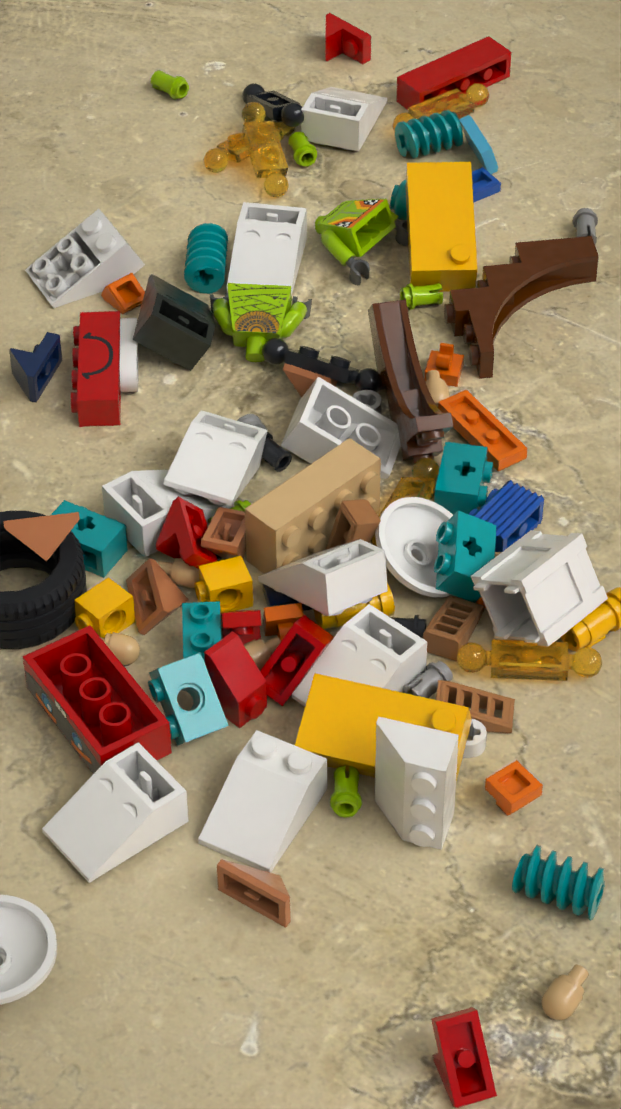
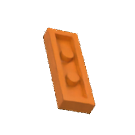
(483, 429)

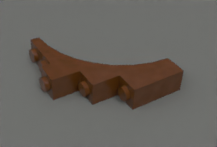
(508, 287)
(409, 400)

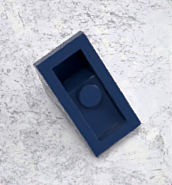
(36, 369)

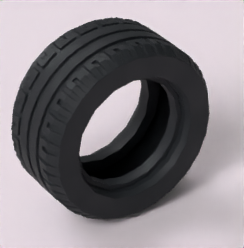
(44, 609)

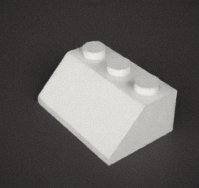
(416, 780)

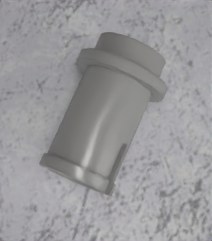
(585, 223)
(427, 683)

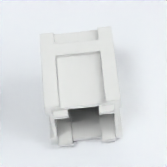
(539, 587)

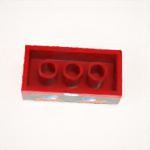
(94, 699)

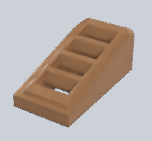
(353, 522)
(446, 644)
(475, 699)

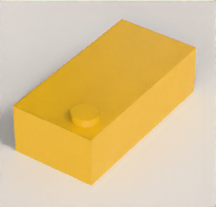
(441, 225)
(344, 714)

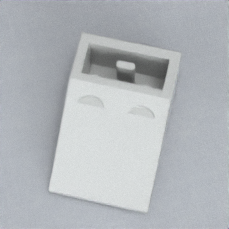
(340, 117)
(268, 245)
(84, 262)
(216, 458)
(143, 505)
(333, 577)
(370, 652)
(118, 813)

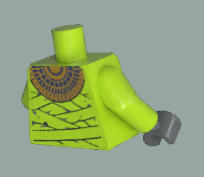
(257, 314)

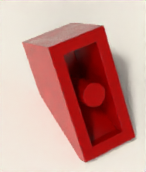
(294, 658)
(236, 680)

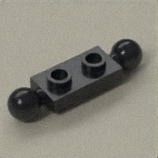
(275, 104)
(276, 352)

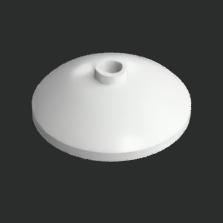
(410, 542)
(26, 948)

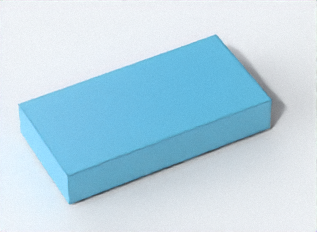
(479, 144)

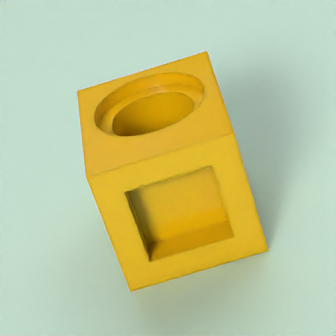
(225, 582)
(105, 608)

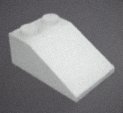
(330, 417)
(265, 801)

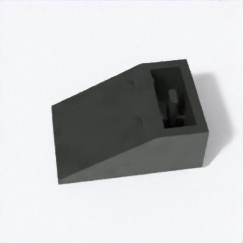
(174, 323)

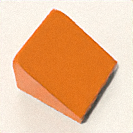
(124, 293)

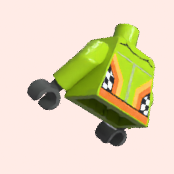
(355, 229)

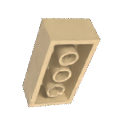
(302, 511)

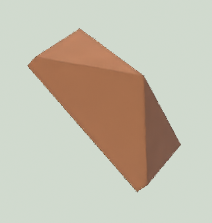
(303, 379)
(44, 532)
(226, 534)
(153, 595)
(255, 889)

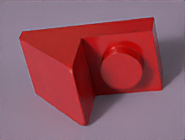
(346, 39)
(183, 534)
(243, 623)
(463, 1057)

